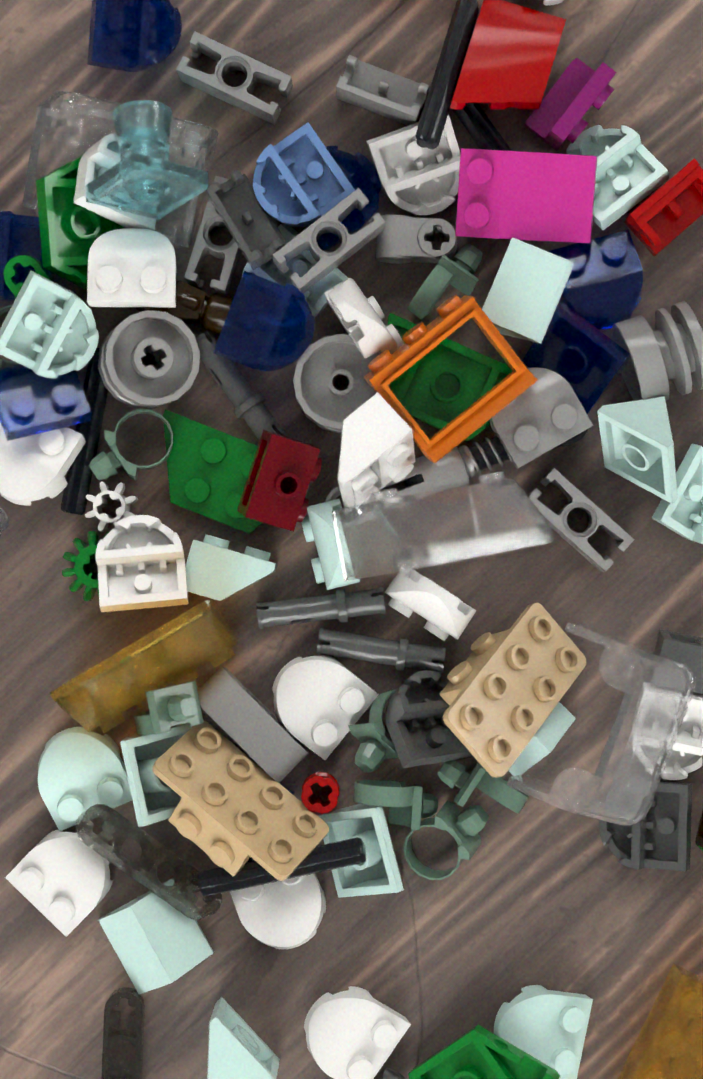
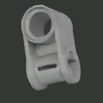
(406, 240)

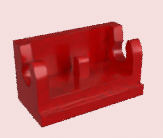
(669, 209)

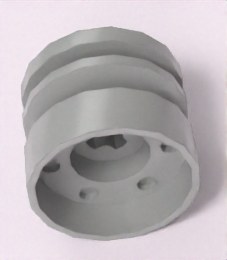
(664, 354)

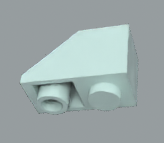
(220, 572)

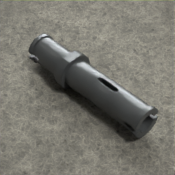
(238, 390)
(321, 608)
(381, 650)

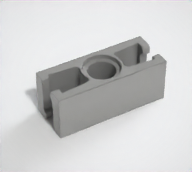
(228, 61)
(328, 223)
(203, 247)
(595, 515)

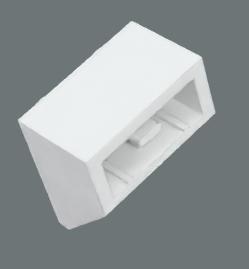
(374, 451)

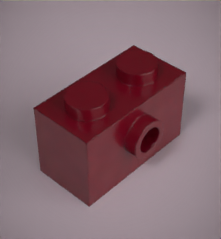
(280, 481)

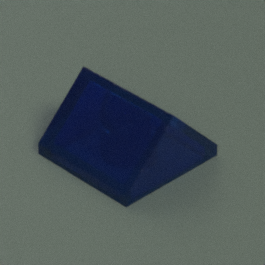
(579, 355)

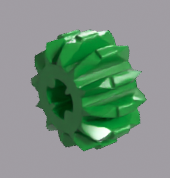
(81, 568)

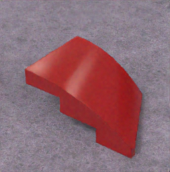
(508, 57)

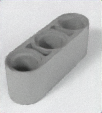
(251, 724)

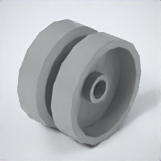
(173, 352)
(319, 370)

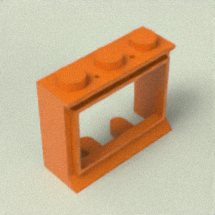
(419, 342)

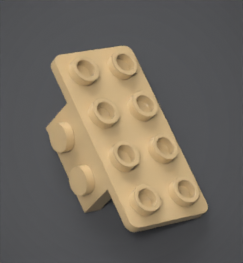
(510, 687)
(235, 806)

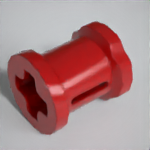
(323, 779)

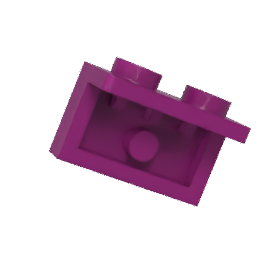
(568, 102)

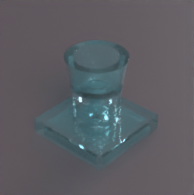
(145, 178)

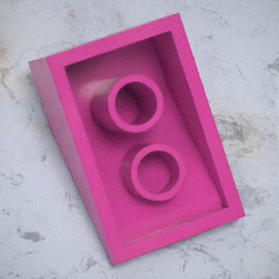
(526, 195)

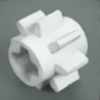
(100, 501)

